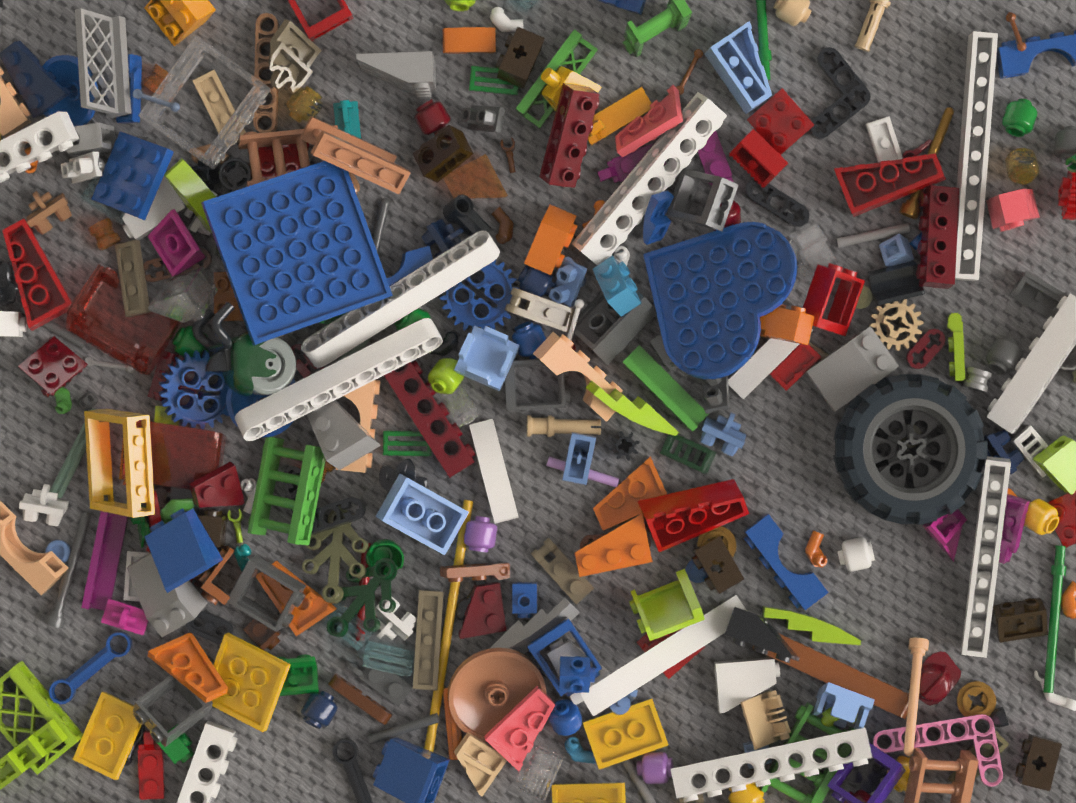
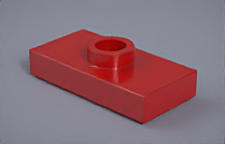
(795, 365)

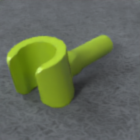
(237, 525)

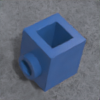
(524, 599)

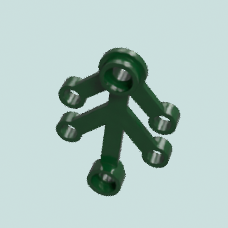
(366, 595)

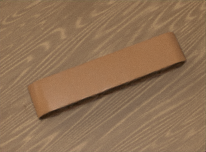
(261, 63)

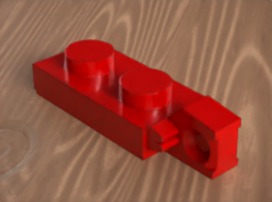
(150, 769)

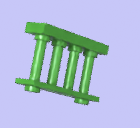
(676, 15)
(307, 493)
(822, 779)

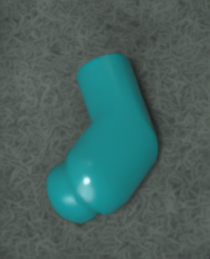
(241, 555)

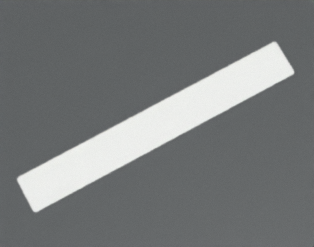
(660, 658)

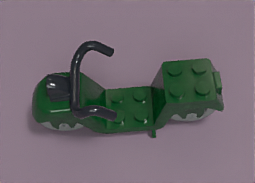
(246, 367)

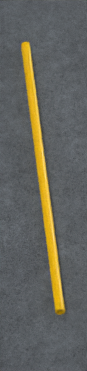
(447, 630)

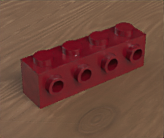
(569, 135)
(939, 237)

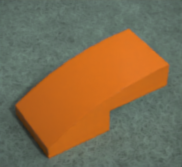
(469, 40)

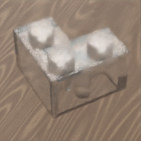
(810, 248)

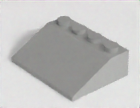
(405, 70)

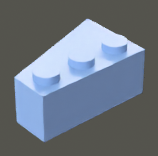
(740, 68)

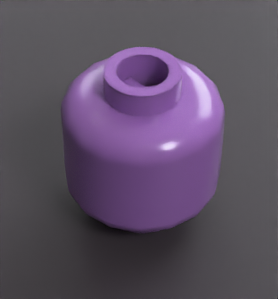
(480, 534)
(655, 768)

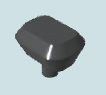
(87, 401)

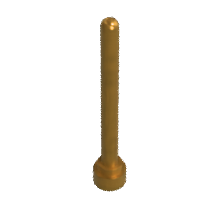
(911, 206)

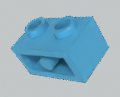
(617, 285)

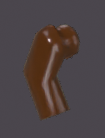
(506, 226)

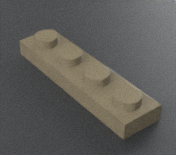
(428, 640)

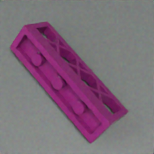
(104, 560)

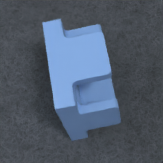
(486, 357)
(844, 705)

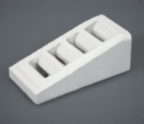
(1022, 436)

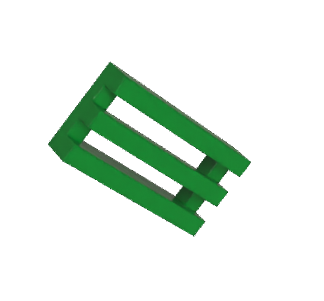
(473, 79)
(386, 443)

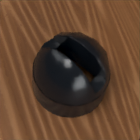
(999, 717)

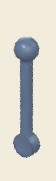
(138, 94)

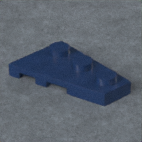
(33, 82)

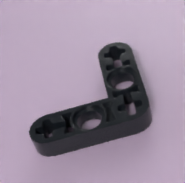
(846, 90)
(320, 524)

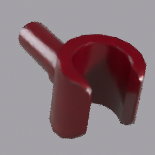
(918, 150)

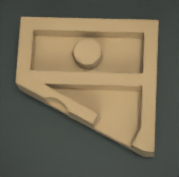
(479, 761)

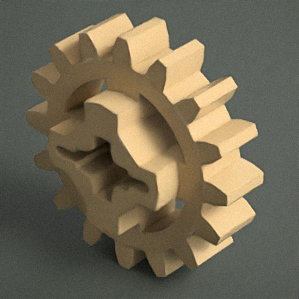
(892, 335)

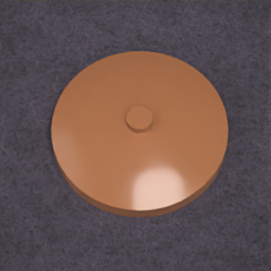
(490, 687)

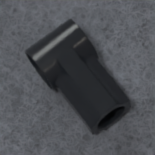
(461, 212)

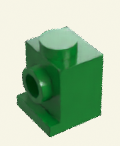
(179, 748)

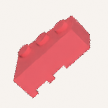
(1012, 208)

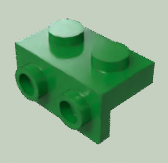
(301, 677)

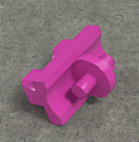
(125, 617)

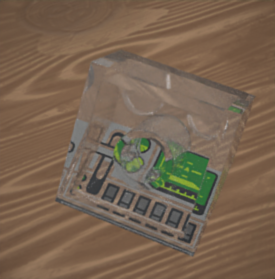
(185, 296)

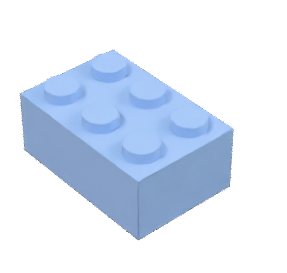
(422, 514)

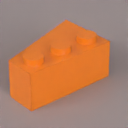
(787, 324)
(616, 550)

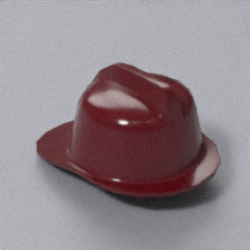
(937, 678)

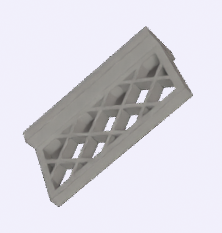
(113, 63)

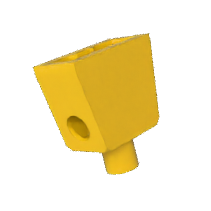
(555, 82)

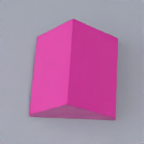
(175, 244)

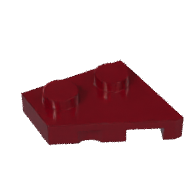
(218, 488)
(484, 612)

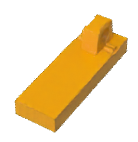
(619, 115)

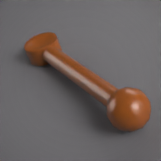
(1010, 17)
(698, 53)

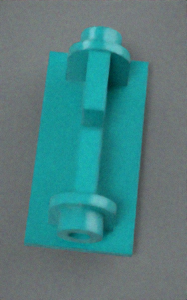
(347, 117)

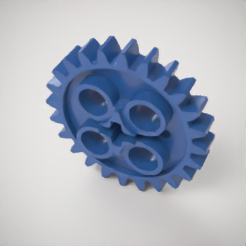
(466, 311)
(193, 411)

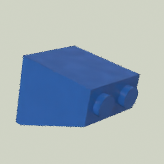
(181, 549)
(410, 772)

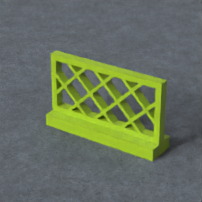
(40, 700)

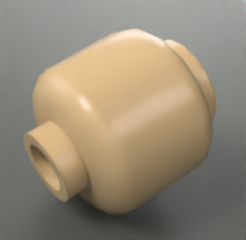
(792, 11)

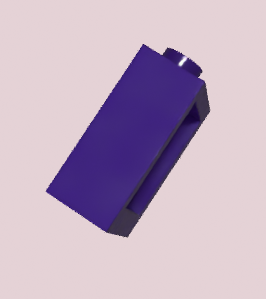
(895, 772)

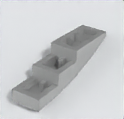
(521, 635)

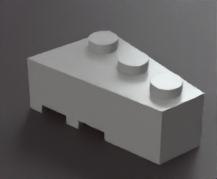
(340, 435)

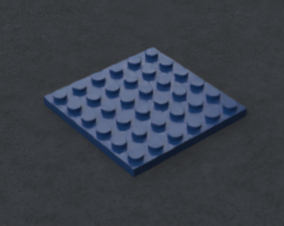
(296, 250)

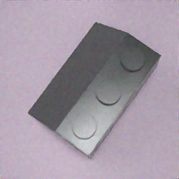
(606, 330)

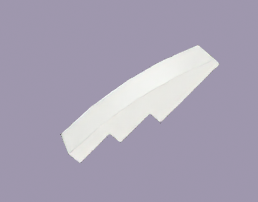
(493, 471)

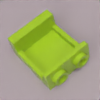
(667, 607)

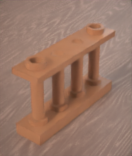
(254, 140)
(355, 155)
(960, 789)

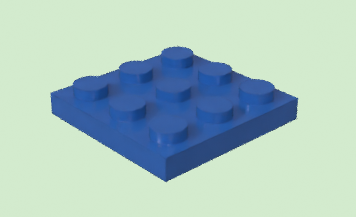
(132, 175)

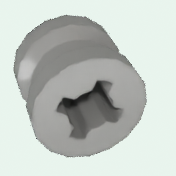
(977, 379)

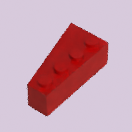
(886, 181)
(37, 281)
(691, 512)

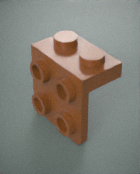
(203, 580)

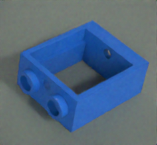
(550, 636)

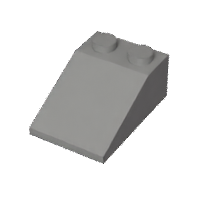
(852, 368)
(163, 609)

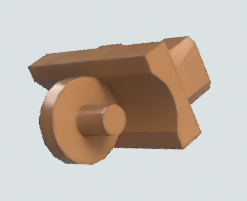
(57, 205)

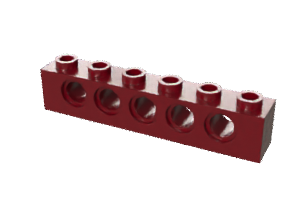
(451, 463)

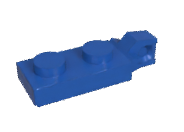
(135, 80)

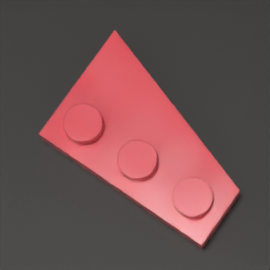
(659, 119)
(519, 728)

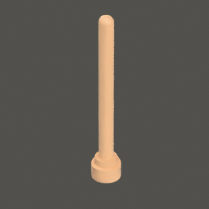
(918, 648)

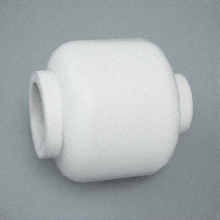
(856, 554)

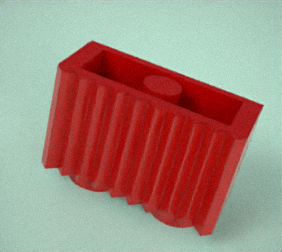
(758, 158)

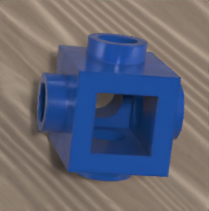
(575, 674)

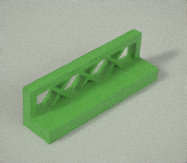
(558, 60)
(665, 388)

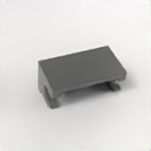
(1037, 294)

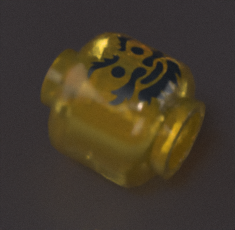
(304, 104)
(1022, 166)

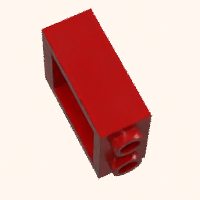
(327, 24)
(844, 301)

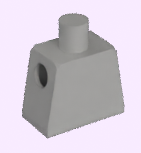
(93, 138)

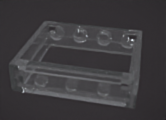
(175, 81)

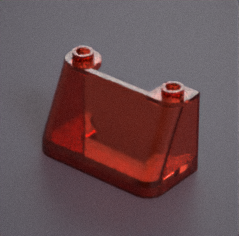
(100, 320)
(181, 454)

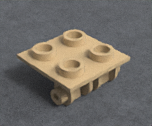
(763, 719)

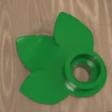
(143, 527)

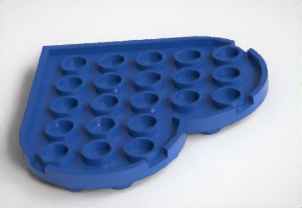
(716, 291)

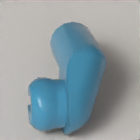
(577, 752)

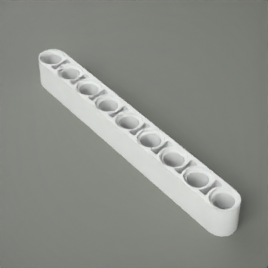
(407, 296)
(338, 379)

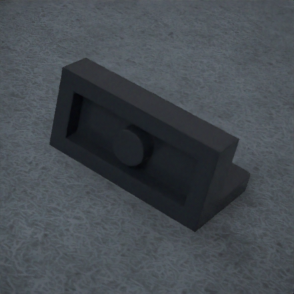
(895, 283)

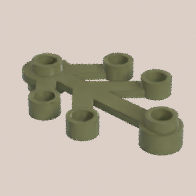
(336, 551)

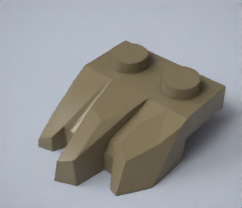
(291, 57)

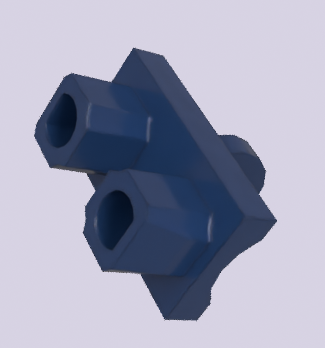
(443, 235)
(994, 445)

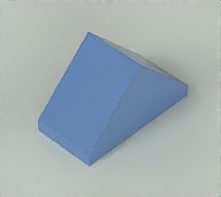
(579, 458)

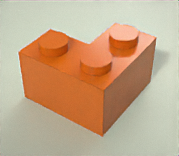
(552, 235)

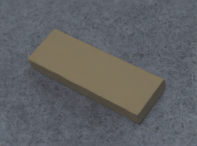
(132, 278)

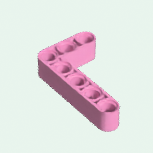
(946, 737)

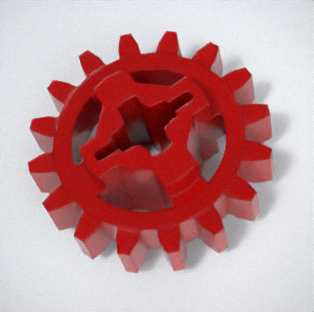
(1067, 196)

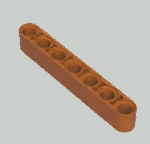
(835, 672)

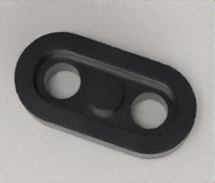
(209, 627)

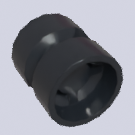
(235, 174)

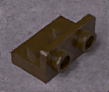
(1020, 619)

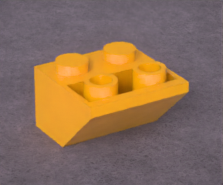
(179, 17)

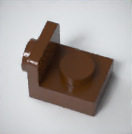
(262, 635)

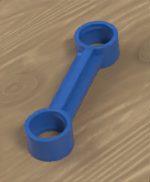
(90, 668)

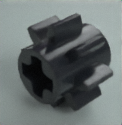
(207, 174)
(621, 452)

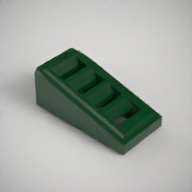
(700, 449)

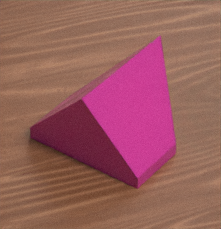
(947, 531)

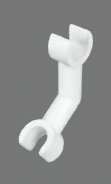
(1056, 699)

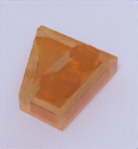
(475, 180)

